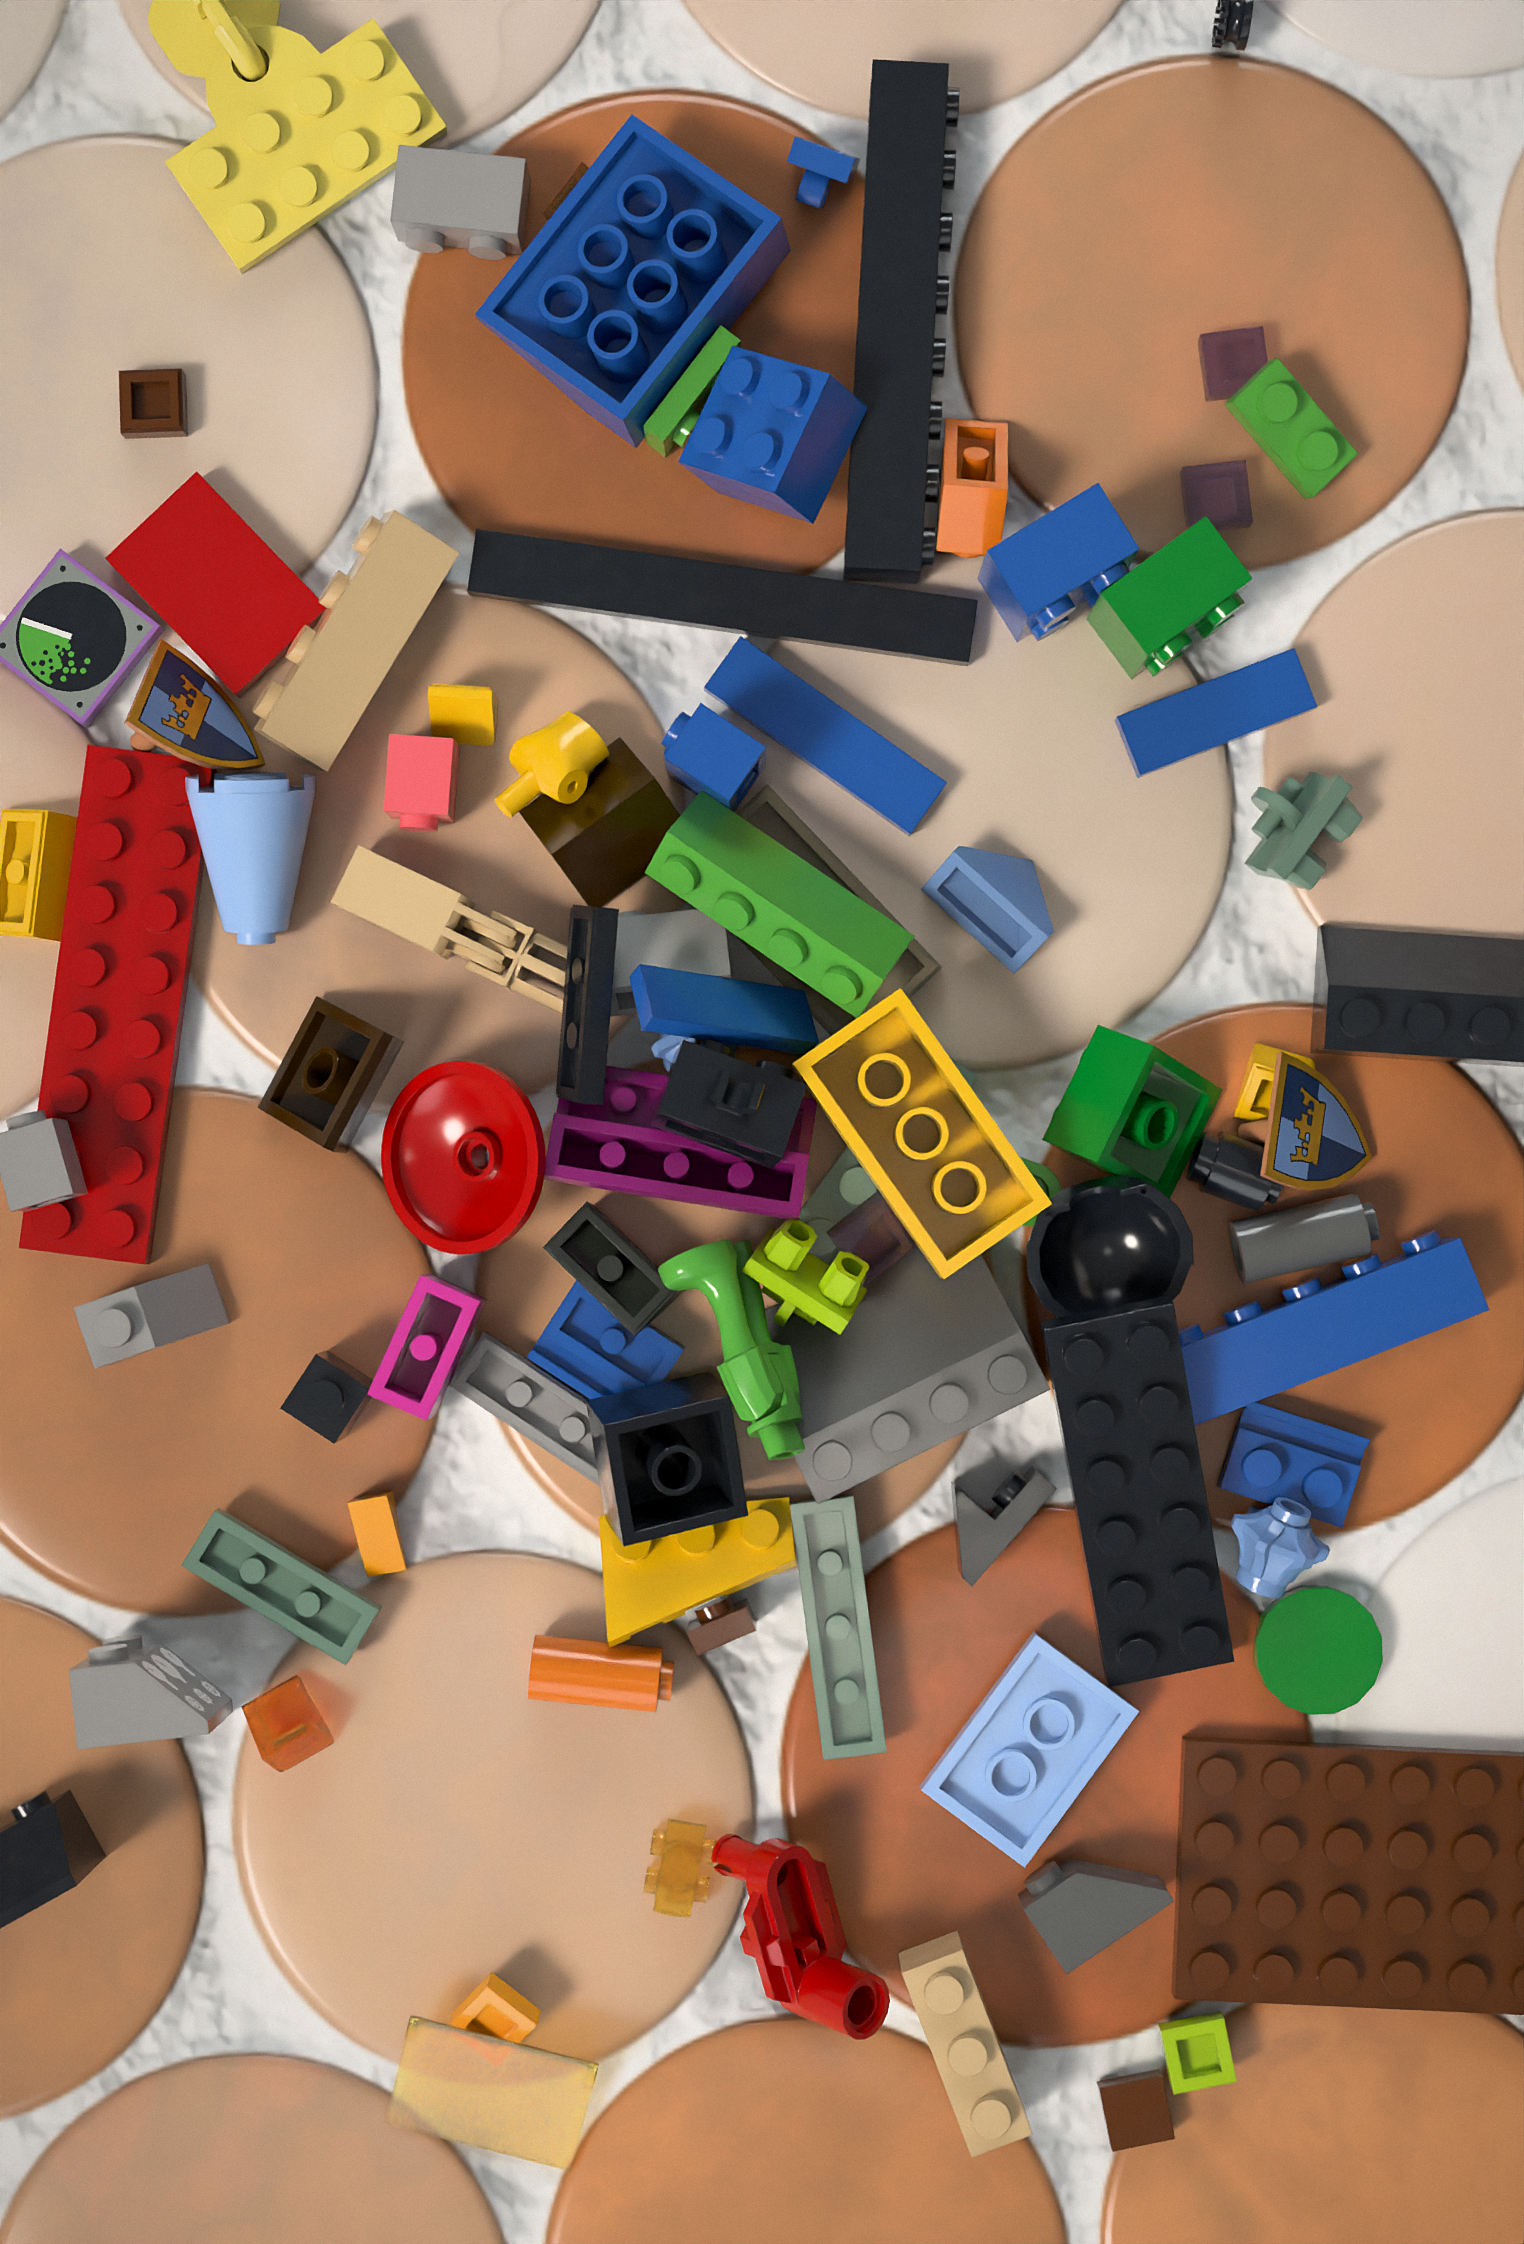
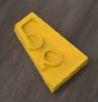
(683, 1570)

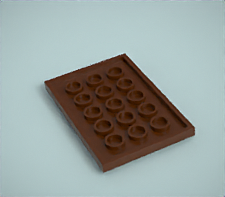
(1350, 1876)

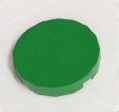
(1317, 1649)

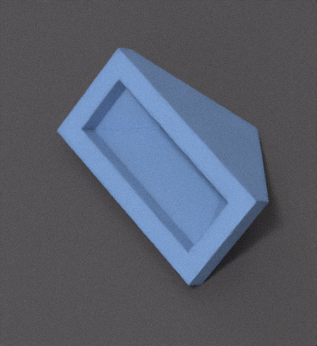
(994, 901)

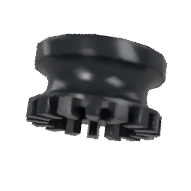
(1233, 23)

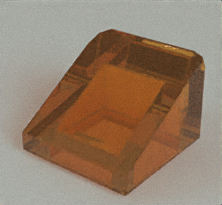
(287, 1725)

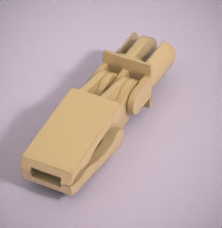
(435, 917)

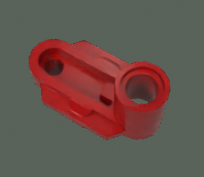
(800, 1936)

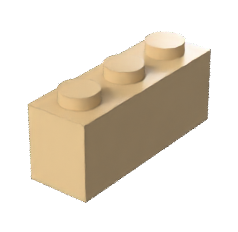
(964, 2044)

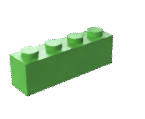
(778, 903)

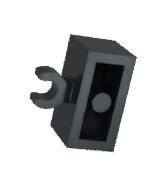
(729, 1102)

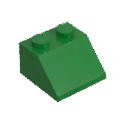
(1132, 1110)

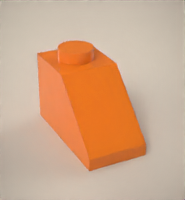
(972, 487)

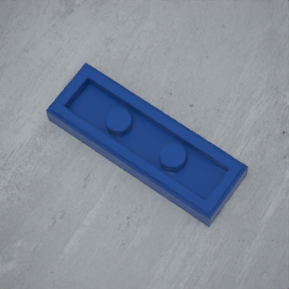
(1215, 713)
(723, 1009)

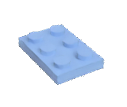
(1029, 1749)

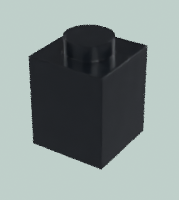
(329, 1396)

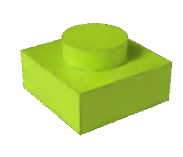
(1197, 2052)

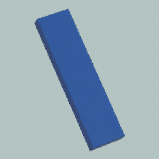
(825, 736)

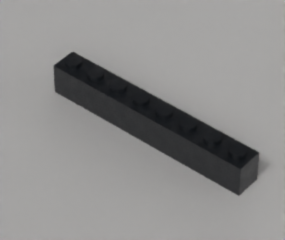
(897, 321)

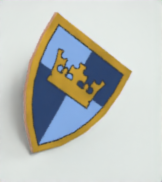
(189, 715)
(1309, 1131)

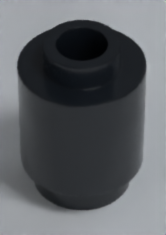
(1232, 1170)

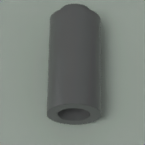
(1302, 1237)

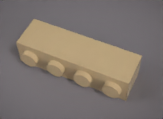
(355, 639)

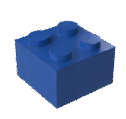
(773, 433)
(1057, 564)

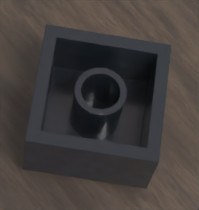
(667, 1458)

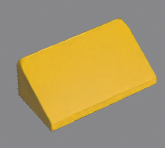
(34, 872)

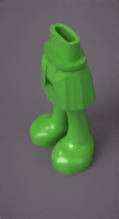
(754, 1369)

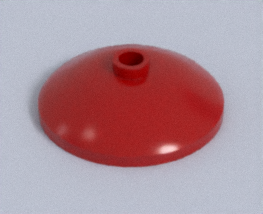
(438, 1161)

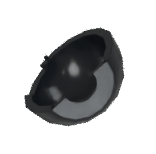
(1108, 1246)

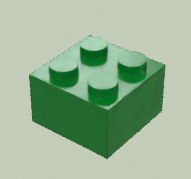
(1168, 598)

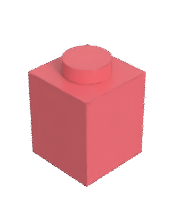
(421, 781)

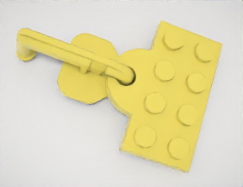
(291, 123)

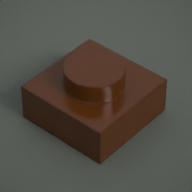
(720, 1623)

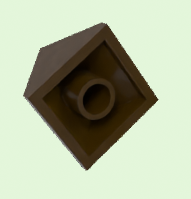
(609, 831)
(330, 1075)

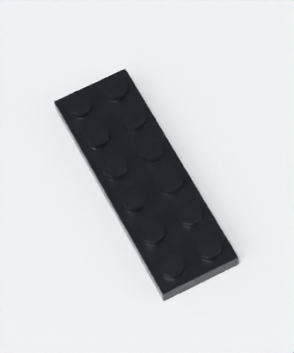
(1138, 1490)

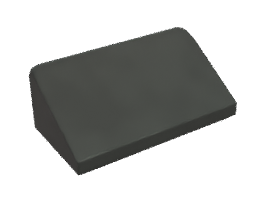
(611, 1268)

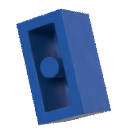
(713, 756)

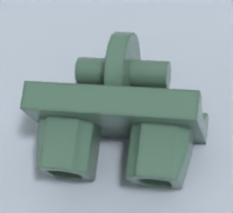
(1293, 822)

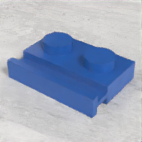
(597, 1353)
(1293, 1459)

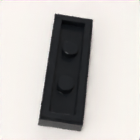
(587, 1004)

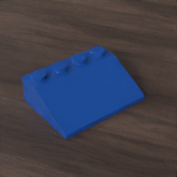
(634, 277)

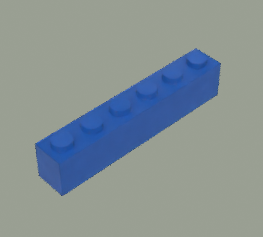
(1329, 1324)

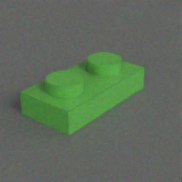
(682, 406)
(1291, 428)

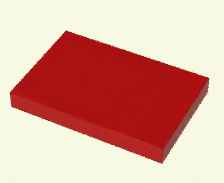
(216, 584)

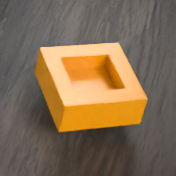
(496, 2011)

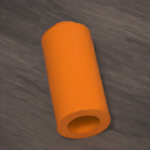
(599, 1674)

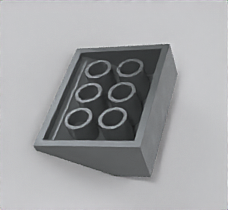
(905, 1371)

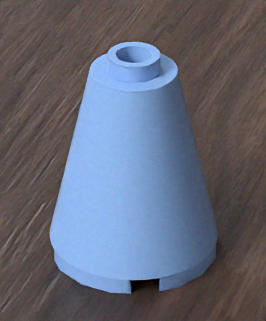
(252, 847)

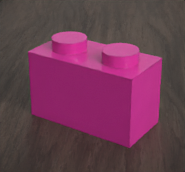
(427, 1346)

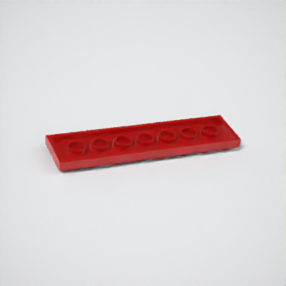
(120, 999)

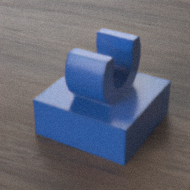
(821, 168)

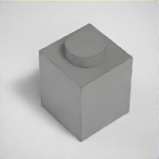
(39, 1162)

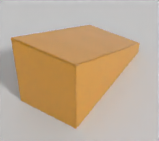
(378, 1533)

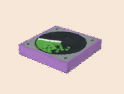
(75, 638)

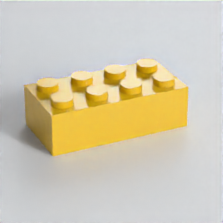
(921, 1134)

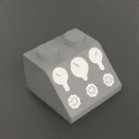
(141, 1695)

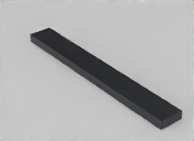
(722, 597)

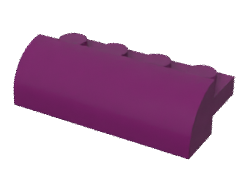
(621, 1152)

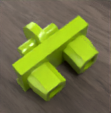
(804, 1281)

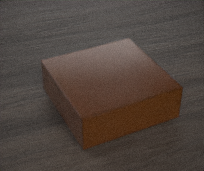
(153, 403)
(1135, 2110)

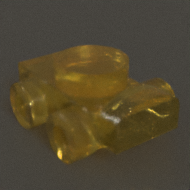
(677, 1879)

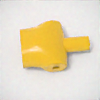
(553, 762)

